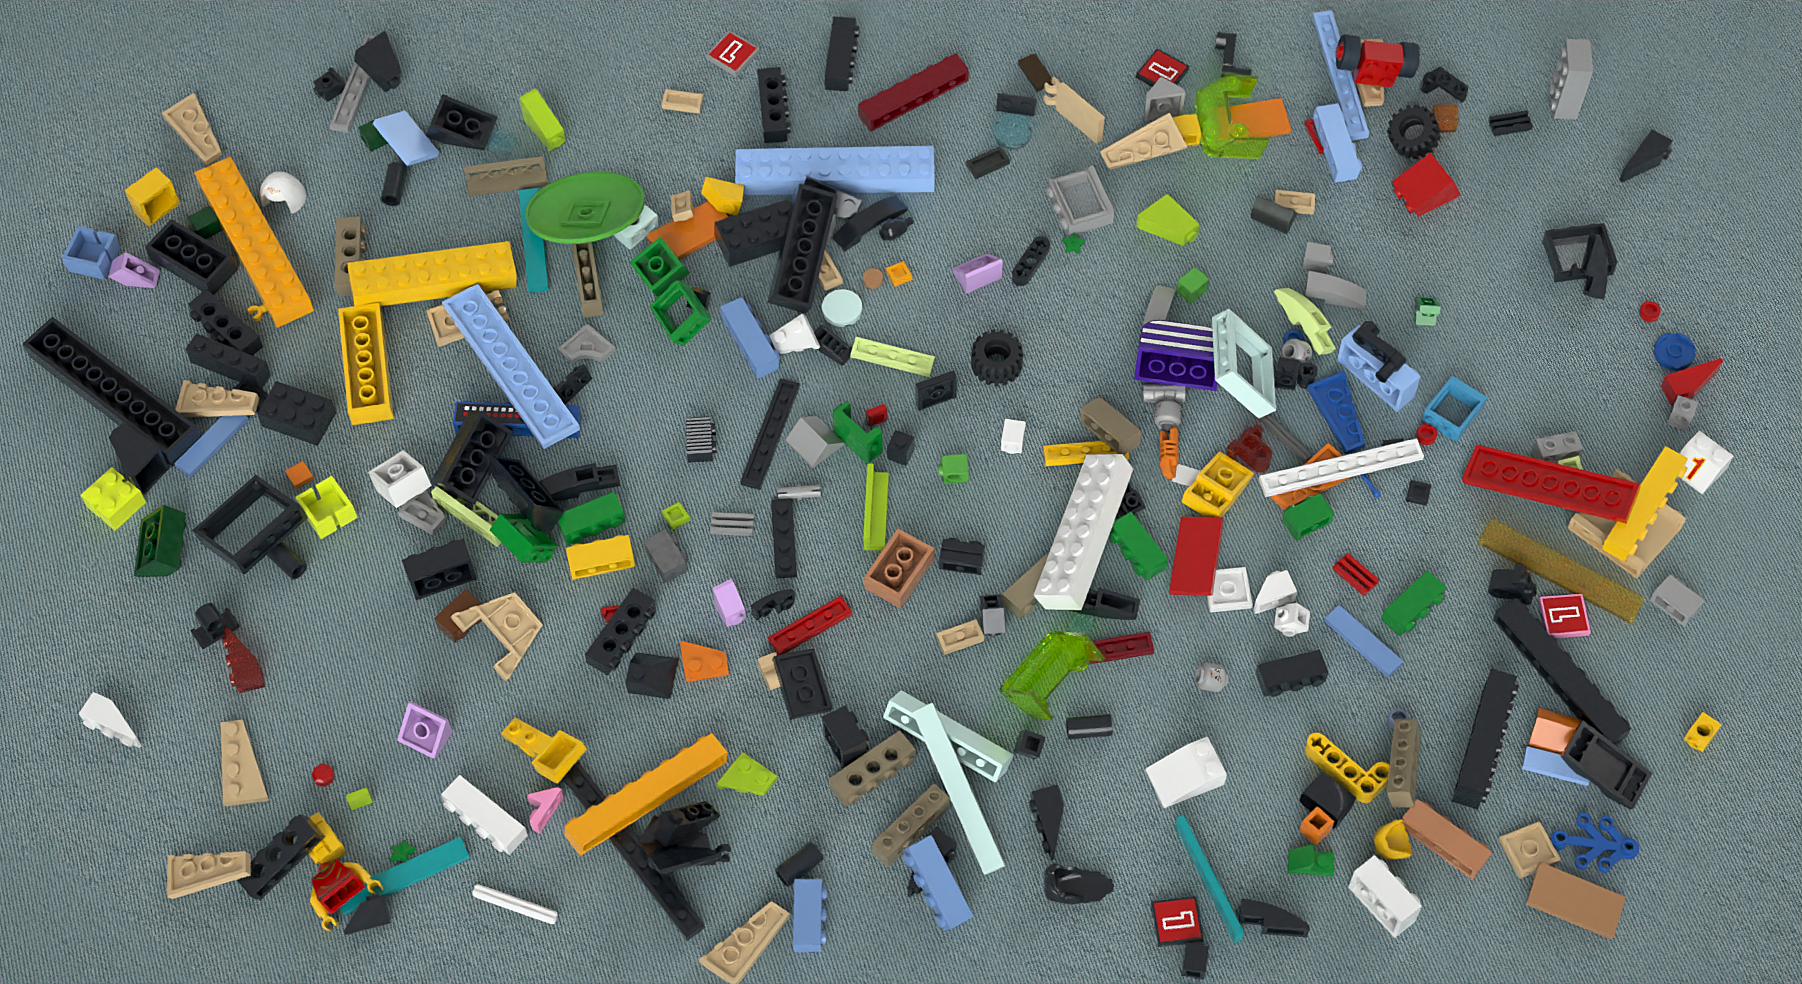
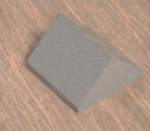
(1164, 99)
(813, 440)

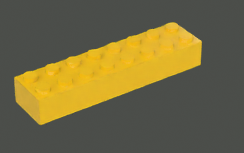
(431, 274)

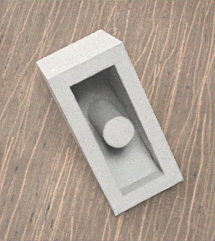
(1275, 592)

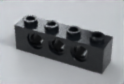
(772, 105)
(208, 304)
(634, 603)
(291, 854)

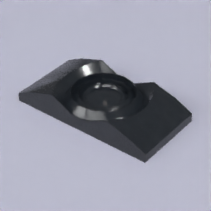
(1605, 765)

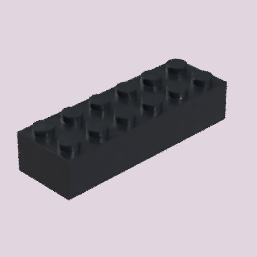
(802, 248)
(1486, 739)

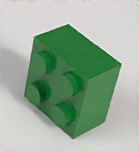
(659, 266)

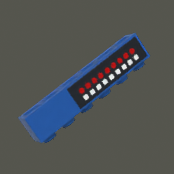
(506, 415)

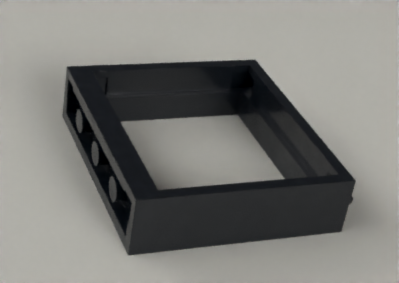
(266, 539)

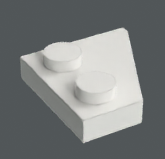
(794, 336)

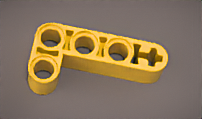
(1326, 749)

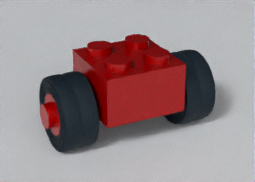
(1377, 61)

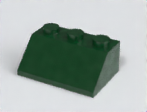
(160, 543)

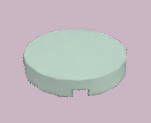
(842, 308)

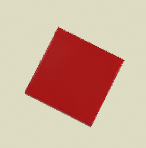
(876, 415)

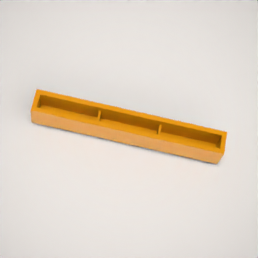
(645, 794)

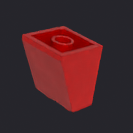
(1425, 186)

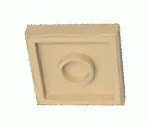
(1528, 848)

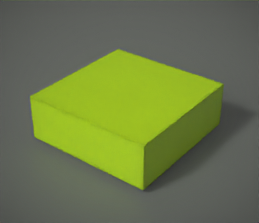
(675, 515)
(359, 798)

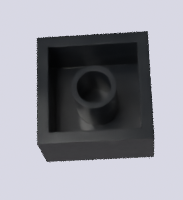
(844, 736)

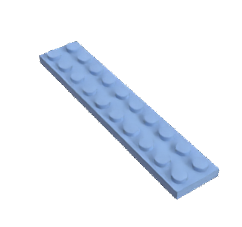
(511, 366)

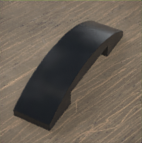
(868, 219)

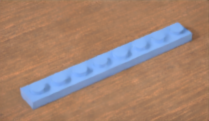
(1341, 79)

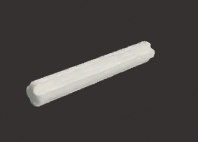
(515, 904)

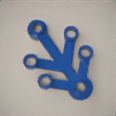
(1598, 843)

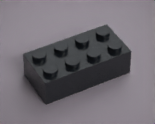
(752, 233)
(191, 257)

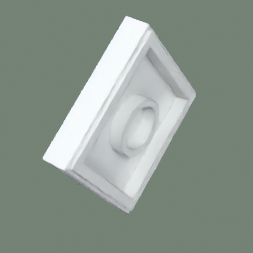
(1230, 591)

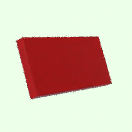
(1196, 556)

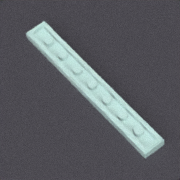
(958, 789)

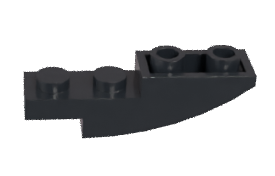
(580, 479)

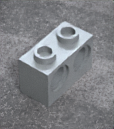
(1557, 447)

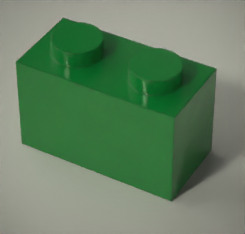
(1307, 516)

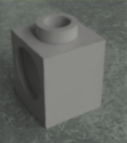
(1682, 413)

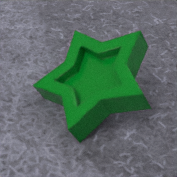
(1073, 243)
(401, 851)

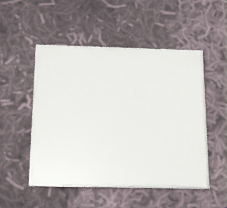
(1185, 475)

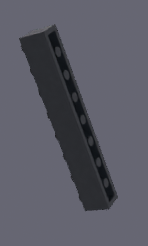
(1559, 671)

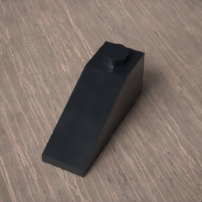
(1648, 155)

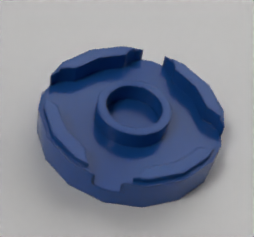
(1674, 351)

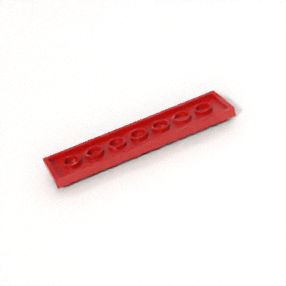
(1551, 483)

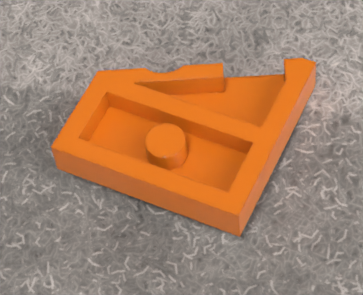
(702, 662)

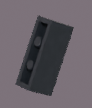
(1291, 673)

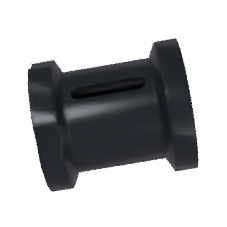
(1306, 374)

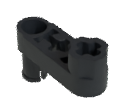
(1227, 42)
(1367, 338)

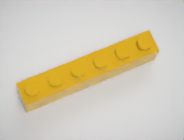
(1652, 495)

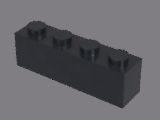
(840, 53)
(228, 361)

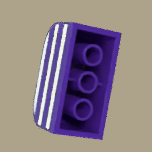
(1176, 355)

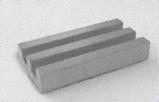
(732, 520)

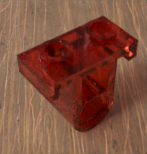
(1251, 447)

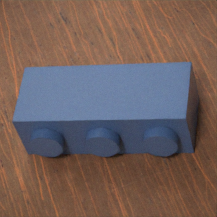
(809, 915)

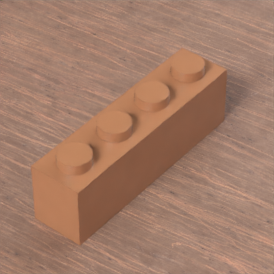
(1446, 839)

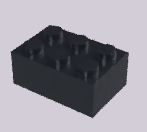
(296, 413)
(439, 569)

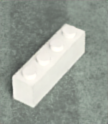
(484, 815)

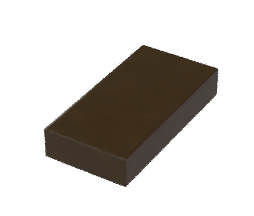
(1035, 72)

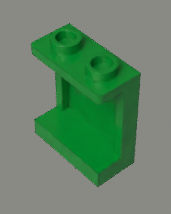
(862, 444)

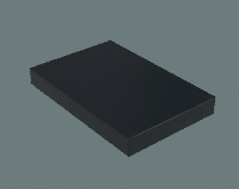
(802, 684)

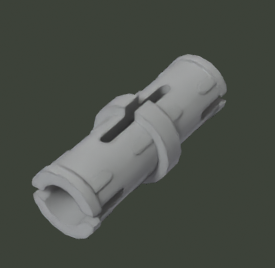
(799, 492)

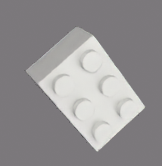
(1385, 896)

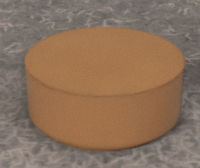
(873, 278)

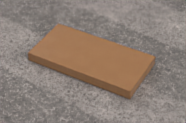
(1575, 900)

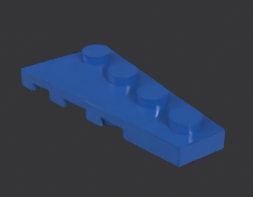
(1338, 410)

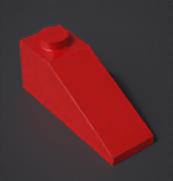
(1689, 381)

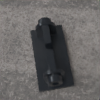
(1016, 104)
(574, 383)

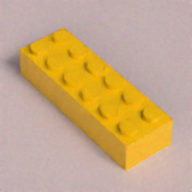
(365, 364)

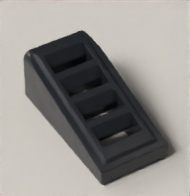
(824, 334)

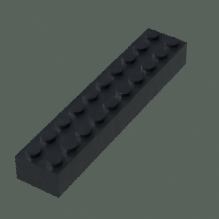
(110, 389)

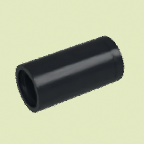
(394, 184)
(287, 561)
(1089, 726)
(799, 864)

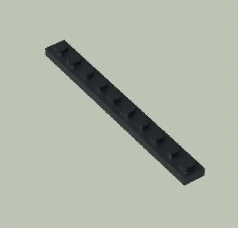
(627, 845)

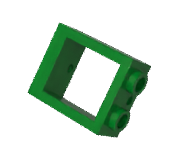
(692, 325)
(522, 539)

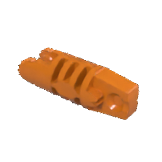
(1169, 453)

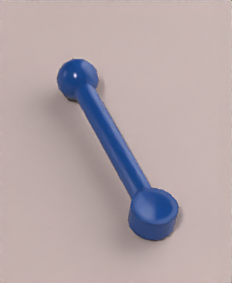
(1376, 493)

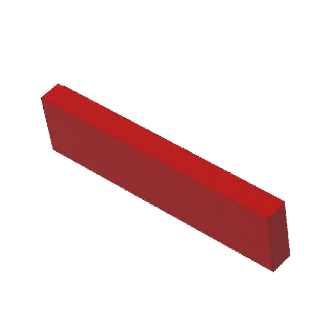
(810, 626)

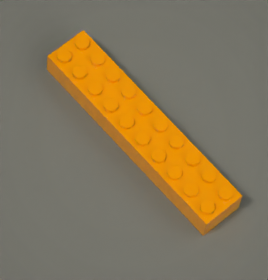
(254, 242)

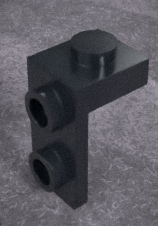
(1446, 81)

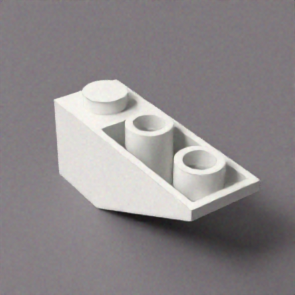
(103, 714)

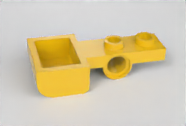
(552, 755)

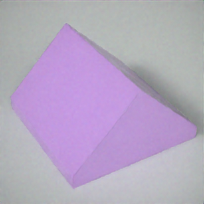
(978, 272)
(424, 730)

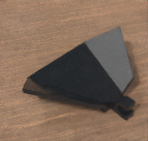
(688, 853)

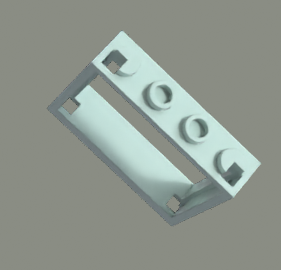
(1227, 332)

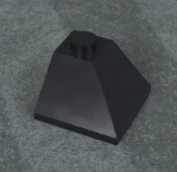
(651, 675)

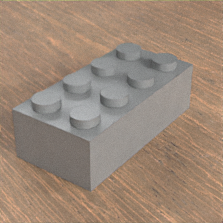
(1571, 79)

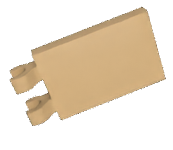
(1075, 109)
(444, 327)

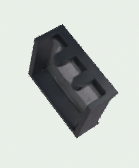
(1567, 249)

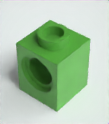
(1192, 285)
(954, 469)

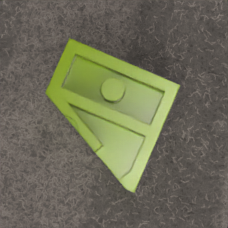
(747, 776)

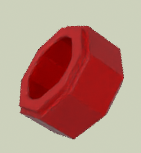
(323, 775)

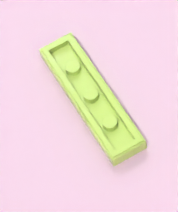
(892, 356)

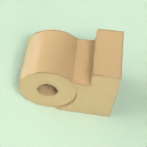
(768, 671)

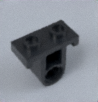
(1512, 584)
(212, 624)

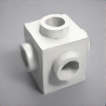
(1292, 619)

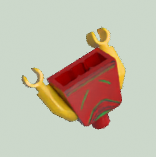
(336, 885)

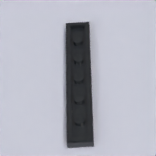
(770, 434)

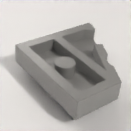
(423, 513)

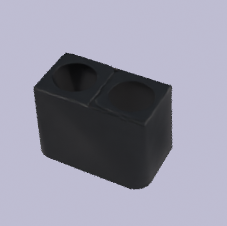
(1329, 797)

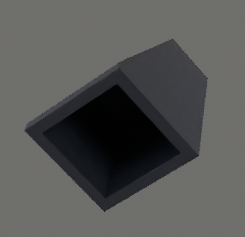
(139, 457)

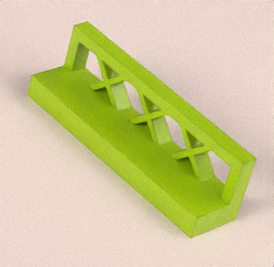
(875, 509)

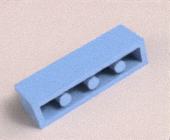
(1337, 143)

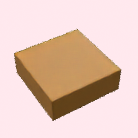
(899, 273)

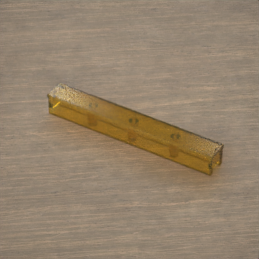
(1561, 571)

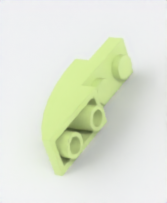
(1304, 312)

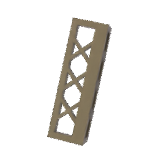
(507, 178)

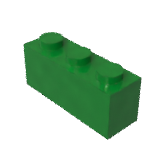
(591, 518)
(1138, 546)
(1414, 603)

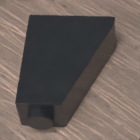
(379, 62)

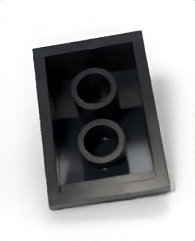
(460, 124)

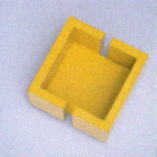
(152, 197)

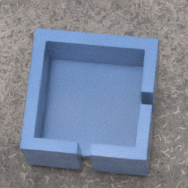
(87, 256)

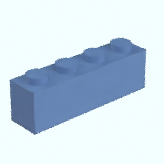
(749, 337)
(937, 883)

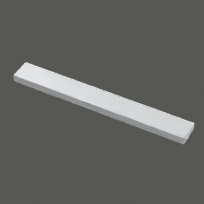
(1341, 467)

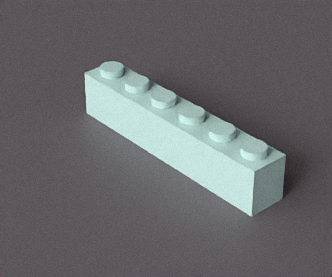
(969, 746)

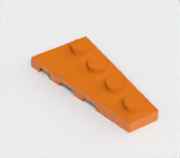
(1296, 497)

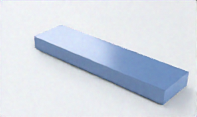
(210, 444)
(1363, 641)

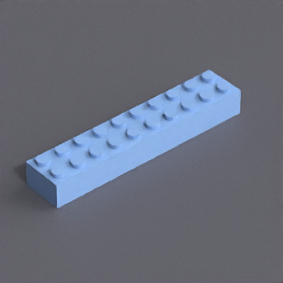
(846, 168)

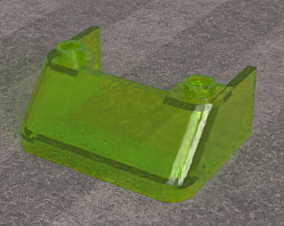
(1218, 133)
(1046, 669)

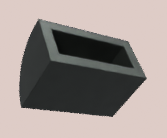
(1272, 215)

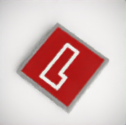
(732, 53)

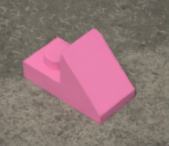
(547, 803)

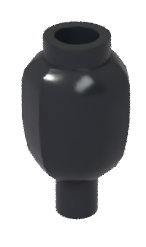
(895, 228)

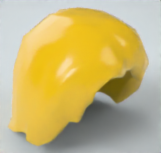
(1392, 841)

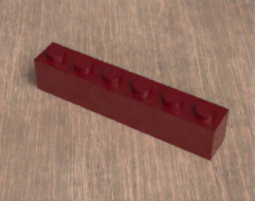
(913, 92)

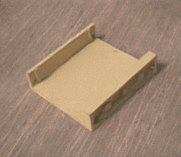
(1596, 530)

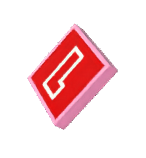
(1564, 616)

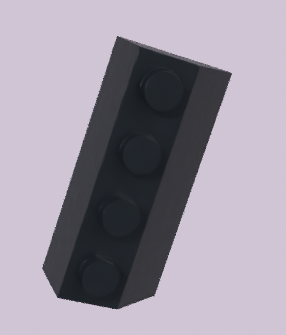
(467, 459)
(526, 492)

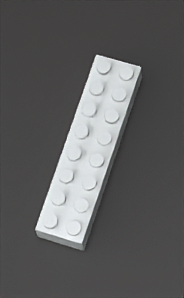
(1083, 532)

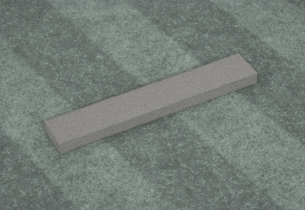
(351, 97)

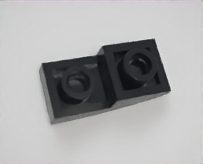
(1131, 501)
(779, 601)

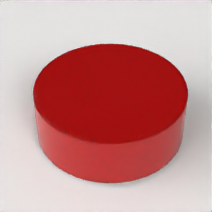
(1649, 311)
(1426, 434)

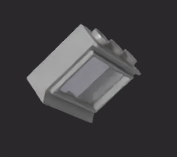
(1080, 201)

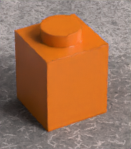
(1316, 826)

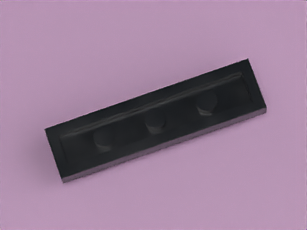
(783, 538)

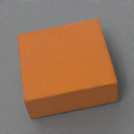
(299, 475)

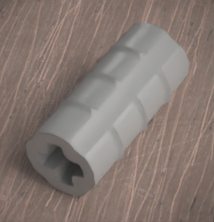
(1158, 392)

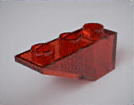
(246, 669)

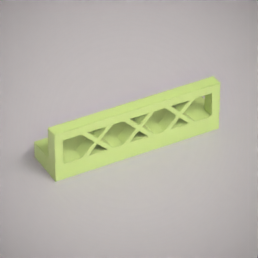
(468, 517)

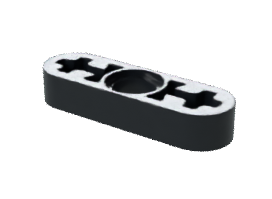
(1031, 252)

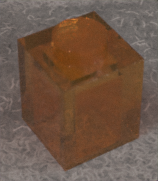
(1446, 117)

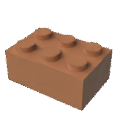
(899, 568)

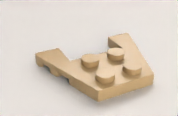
(510, 623)

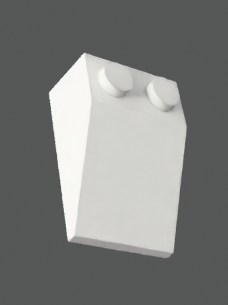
(1187, 773)

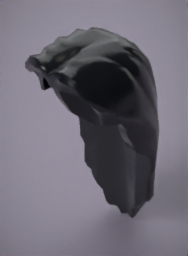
(1075, 885)

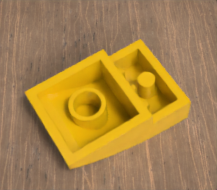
(1217, 486)

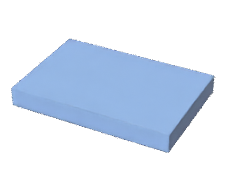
(406, 138)

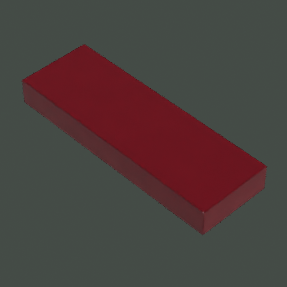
(1124, 647)

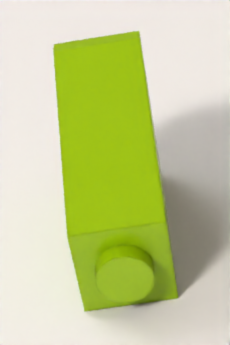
(541, 119)
(1168, 221)

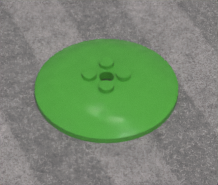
(585, 207)

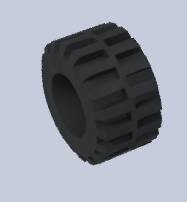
(1408, 118)
(994, 371)

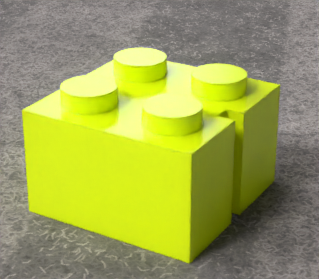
(115, 498)
(330, 510)

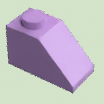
(133, 272)
(728, 603)

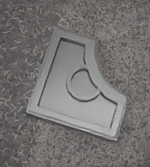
(586, 345)

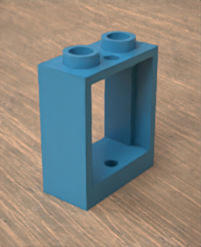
(1464, 394)

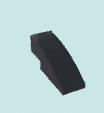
(1595, 267)
(1109, 605)
(1272, 918)

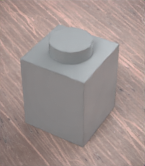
(1317, 257)

